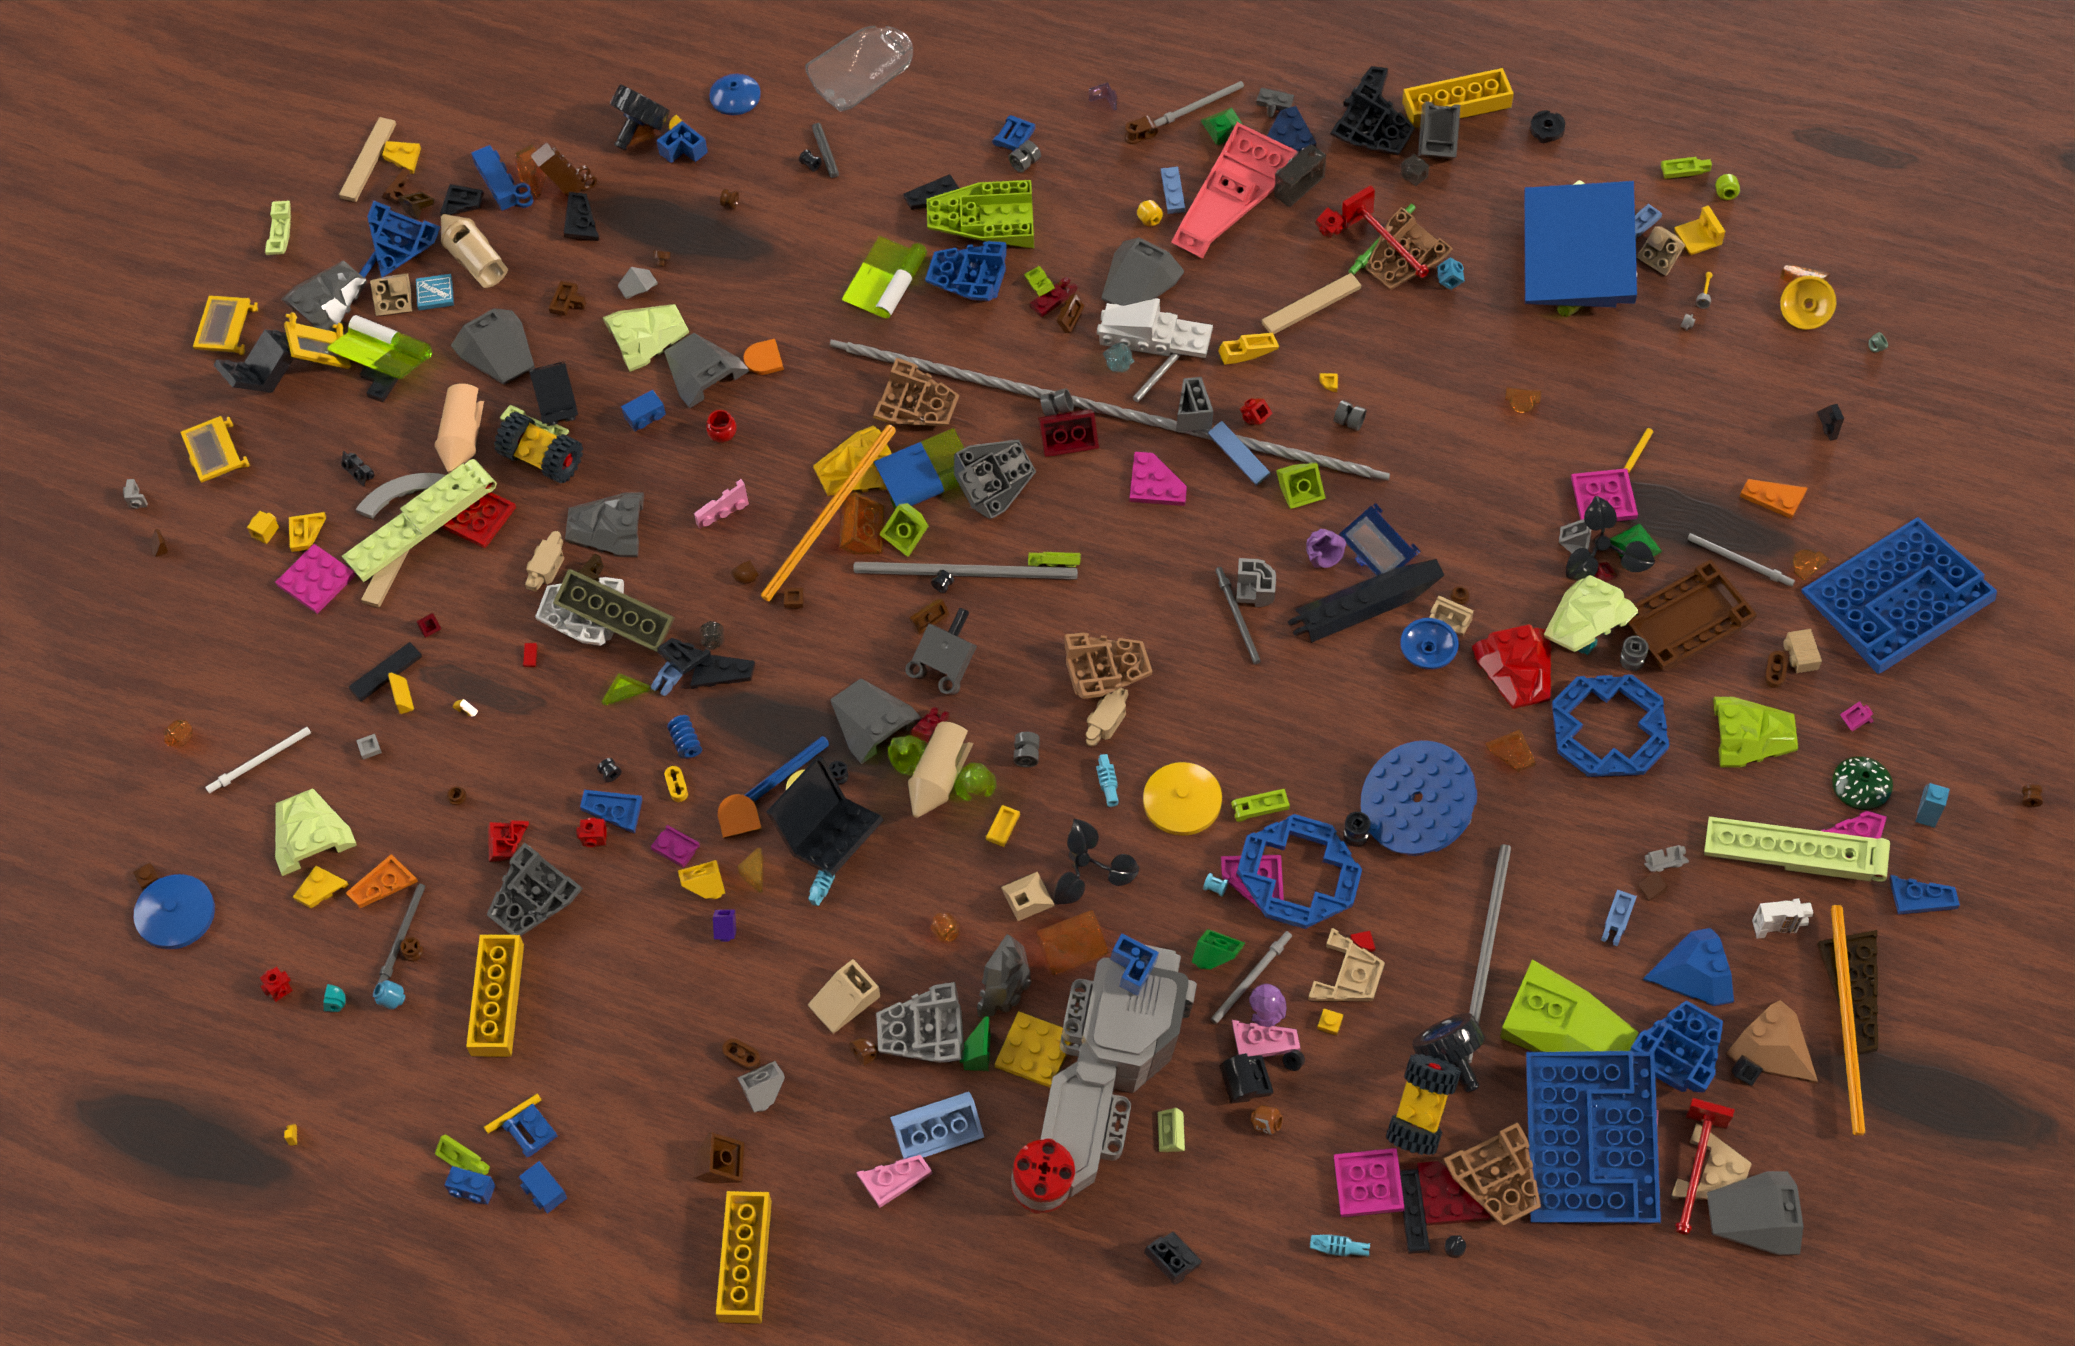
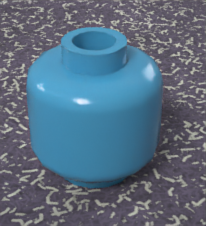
(389, 994)

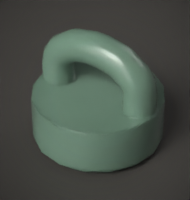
(1880, 342)

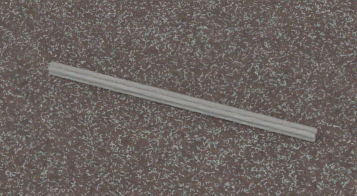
(966, 570)
(1489, 934)

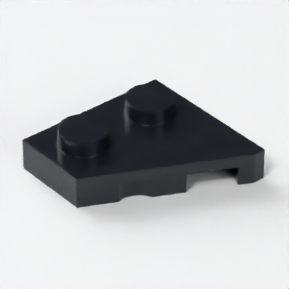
(461, 199)
(1832, 420)
(682, 655)

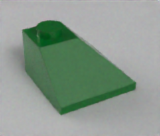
(1221, 125)
(1635, 533)
(1215, 950)
(977, 1048)

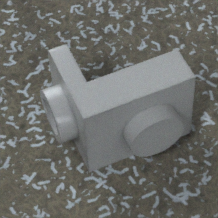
(132, 495)

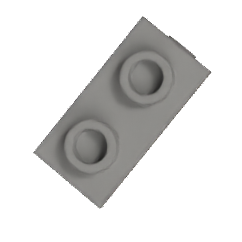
(1657, 861)

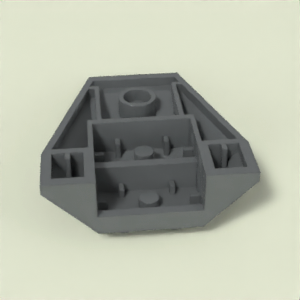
(870, 716)

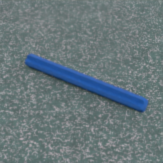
(787, 769)

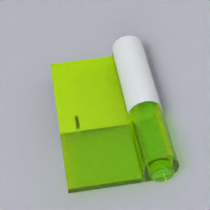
(381, 348)

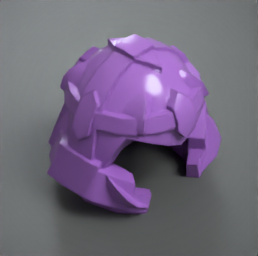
(1325, 548)
(1268, 1004)

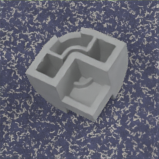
(1255, 582)

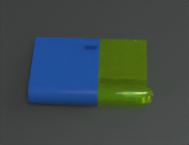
(921, 469)

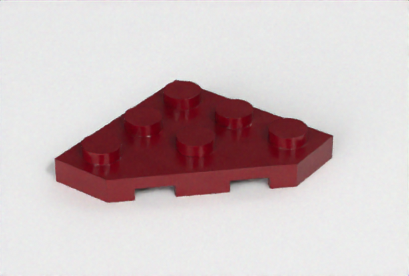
(1446, 1199)

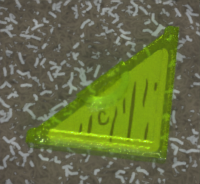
(623, 688)

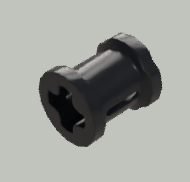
(810, 160)

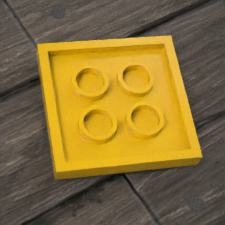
(1032, 1050)

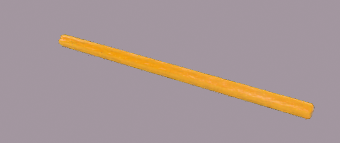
(828, 513)
(1847, 1017)

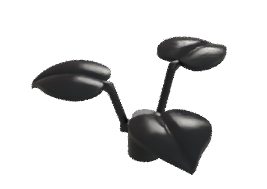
(1600, 516)
(1080, 839)

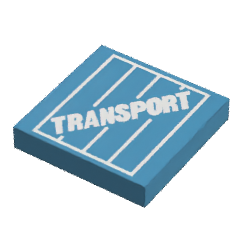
(434, 292)

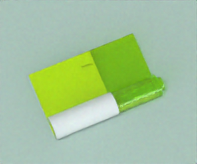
(884, 276)

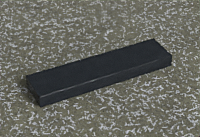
(379, 675)
(1414, 1213)

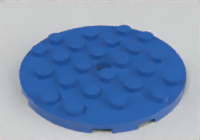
(1446, 801)

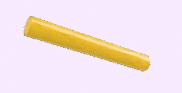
(1639, 448)
(512, 1113)

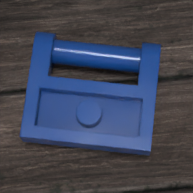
(1019, 134)
(536, 1127)

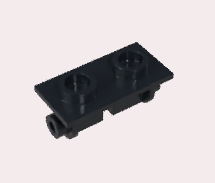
(353, 465)

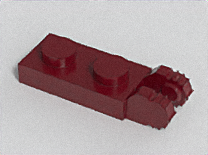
(1050, 300)
(927, 726)

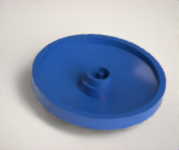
(174, 911)

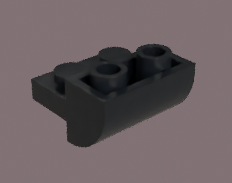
(1246, 1078)
(1172, 1257)

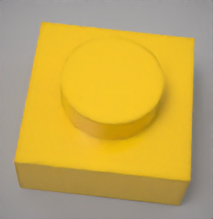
(1330, 1022)

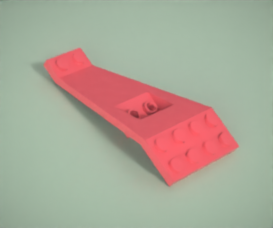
(1247, 163)

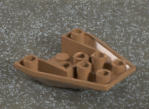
(1390, 266)

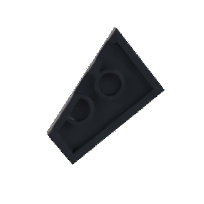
(918, 197)
(579, 219)

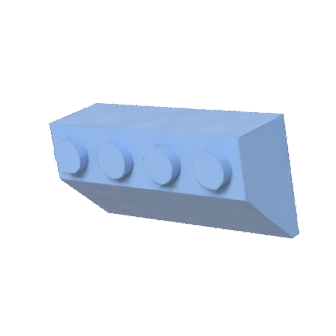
(937, 1126)

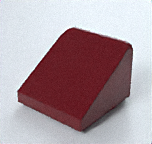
(1605, 572)

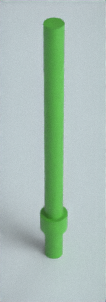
(1362, 260)

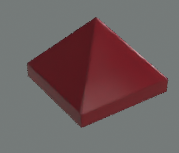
(428, 625)

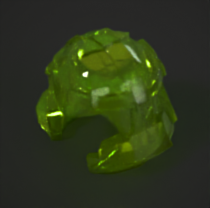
(906, 753)
(975, 779)

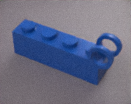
(498, 180)

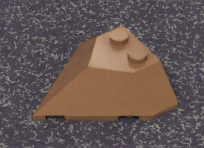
(1776, 1044)

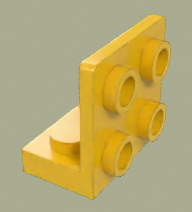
(1701, 233)

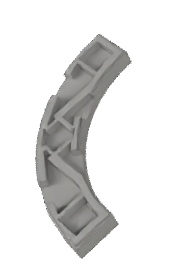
(398, 487)

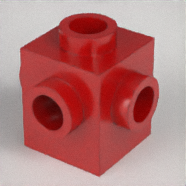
(1330, 223)
(1255, 411)
(592, 832)
(275, 983)

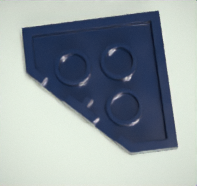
(1291, 130)

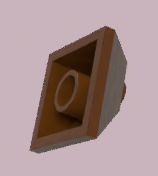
(719, 1160)

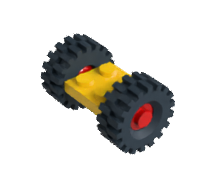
(553, 454)
(1422, 1104)

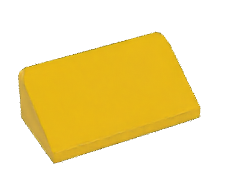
(401, 693)

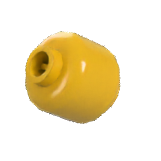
(1149, 213)

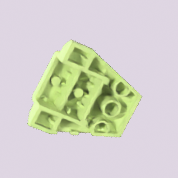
(645, 332)
(1587, 612)
(307, 827)

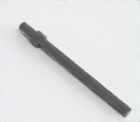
(1225, 586)
(386, 971)

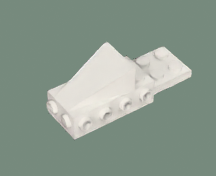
(1151, 331)

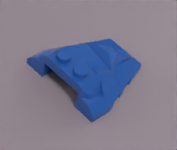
(970, 271)
(1683, 1047)

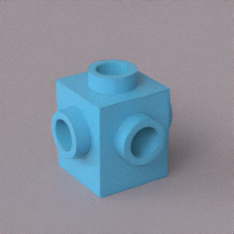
(1450, 273)

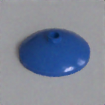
(735, 94)
(1432, 635)

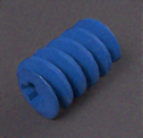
(684, 737)

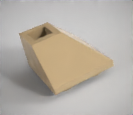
(1661, 250)
(391, 294)
(1027, 896)

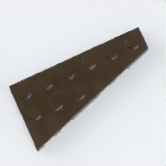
(1863, 973)

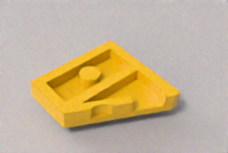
(304, 530)

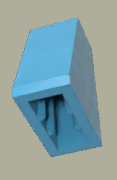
(1932, 804)

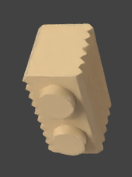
(1802, 650)

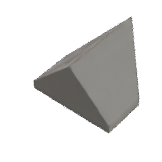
(636, 282)
(1575, 536)

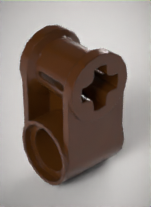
(1142, 129)

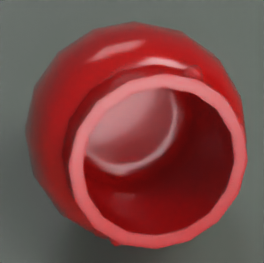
(721, 426)

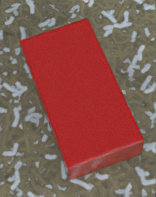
(530, 654)

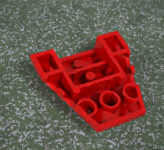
(1517, 664)

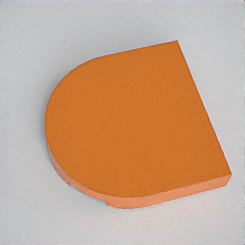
(763, 357)
(738, 815)

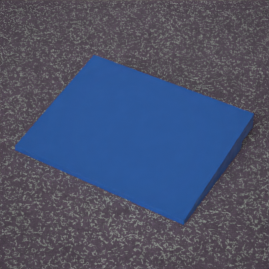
(1580, 244)
(1900, 594)
(1594, 1136)

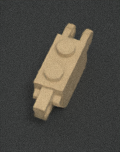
(546, 562)
(1107, 717)

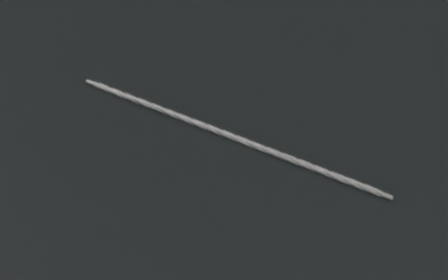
(1111, 410)

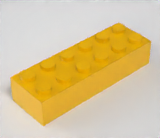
(1474, 94)
(495, 995)
(743, 1257)

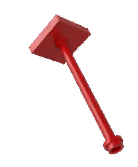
(1360, 207)
(1710, 1115)

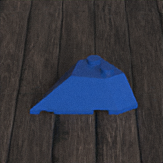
(398, 237)
(1696, 969)

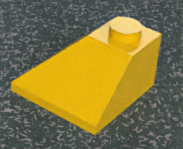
(703, 880)

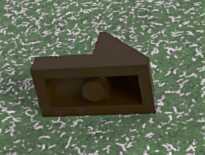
(415, 202)
(593, 567)

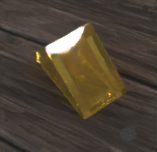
(752, 869)

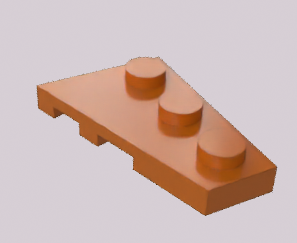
(1774, 496)
(380, 882)

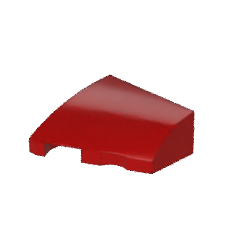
(504, 839)

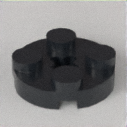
(1546, 134)

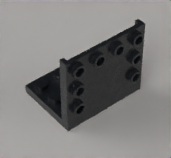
(820, 821)

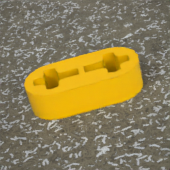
(673, 784)

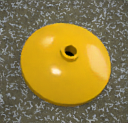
(1806, 290)

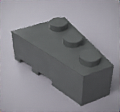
(1194, 406)

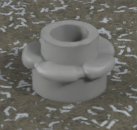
(1687, 322)

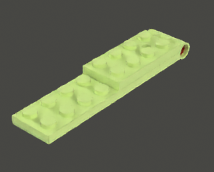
(420, 518)
(1799, 849)

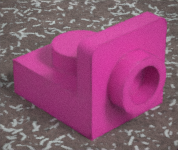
(1857, 716)

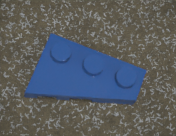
(613, 807)
(1922, 897)

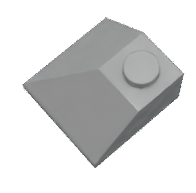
(762, 1086)

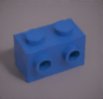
(643, 410)
(469, 1185)
(542, 1187)

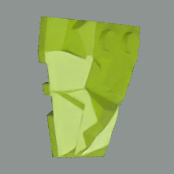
(1752, 731)

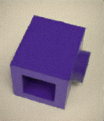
(724, 925)

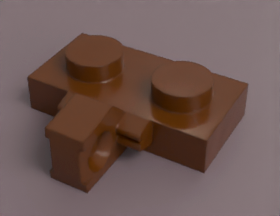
(566, 298)

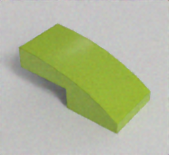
(1039, 281)

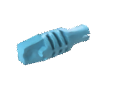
(1107, 780)
(820, 887)
(1338, 1245)

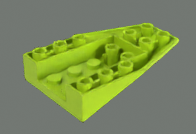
(986, 212)
(1562, 1017)

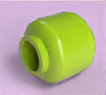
(1727, 187)

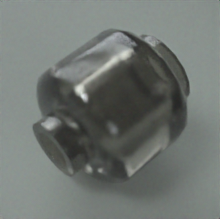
(711, 635)

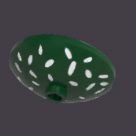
(1859, 791)

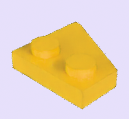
(402, 154)
(318, 887)

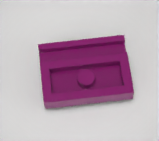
(675, 846)

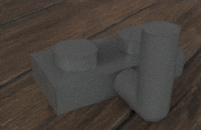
(1274, 100)

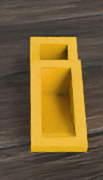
(1247, 347)

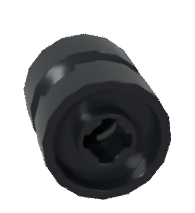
(1356, 829)

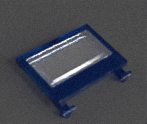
(1377, 542)

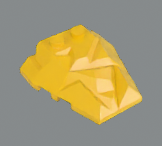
(840, 463)

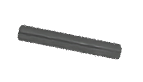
(825, 150)

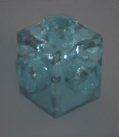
(1118, 357)

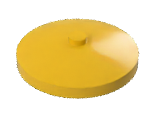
(1182, 798)

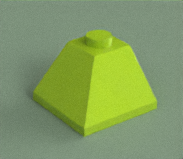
(1301, 484)
(904, 528)

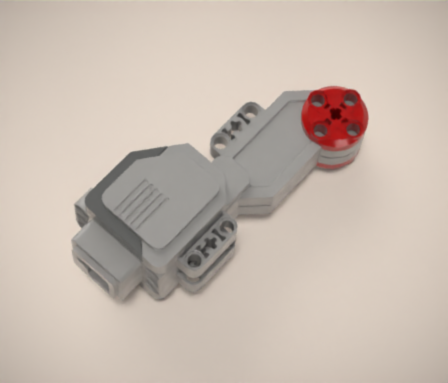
(1119, 1047)

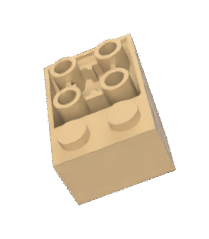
(844, 996)

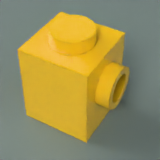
(263, 527)

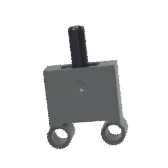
(944, 653)

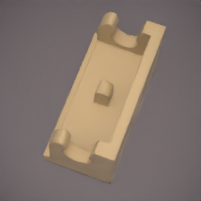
(1453, 614)

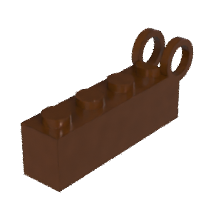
(561, 171)

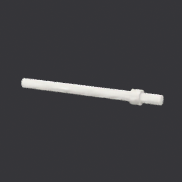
(225, 779)

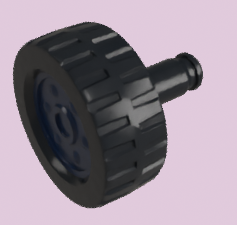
(638, 111)
(1452, 1042)

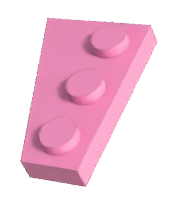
(730, 502)
(1264, 1040)
(890, 1181)

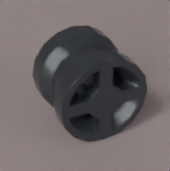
(942, 581)
(839, 767)
(609, 770)

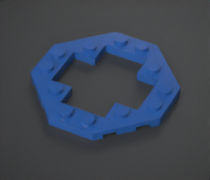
(1614, 762)
(1262, 887)

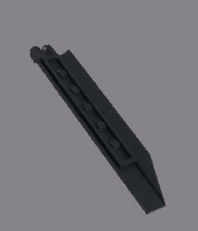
(1366, 599)

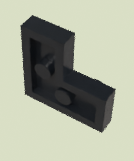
(381, 384)

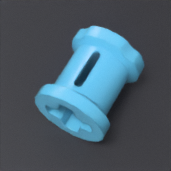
(1215, 884)

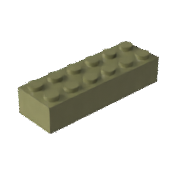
(613, 610)

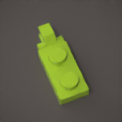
(1685, 167)
(1054, 558)
(460, 1156)

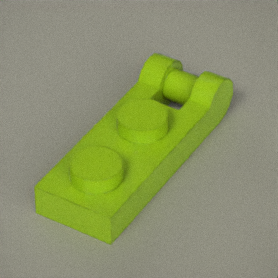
(1260, 804)

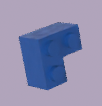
(682, 140)
(1137, 960)

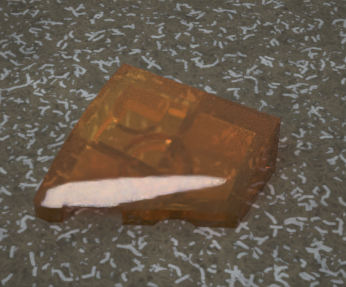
(1793, 272)

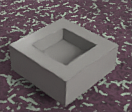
(368, 746)

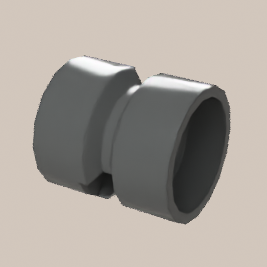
(1024, 156)
(1057, 402)
(1350, 415)
(1634, 653)
(1026, 749)

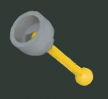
(1704, 296)

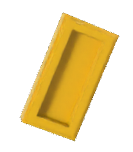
(1003, 825)

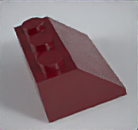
(1068, 432)

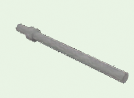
(1171, 116)
(1156, 376)
(1774, 575)
(1275, 949)

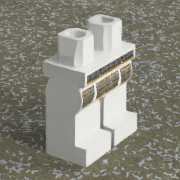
(1781, 917)

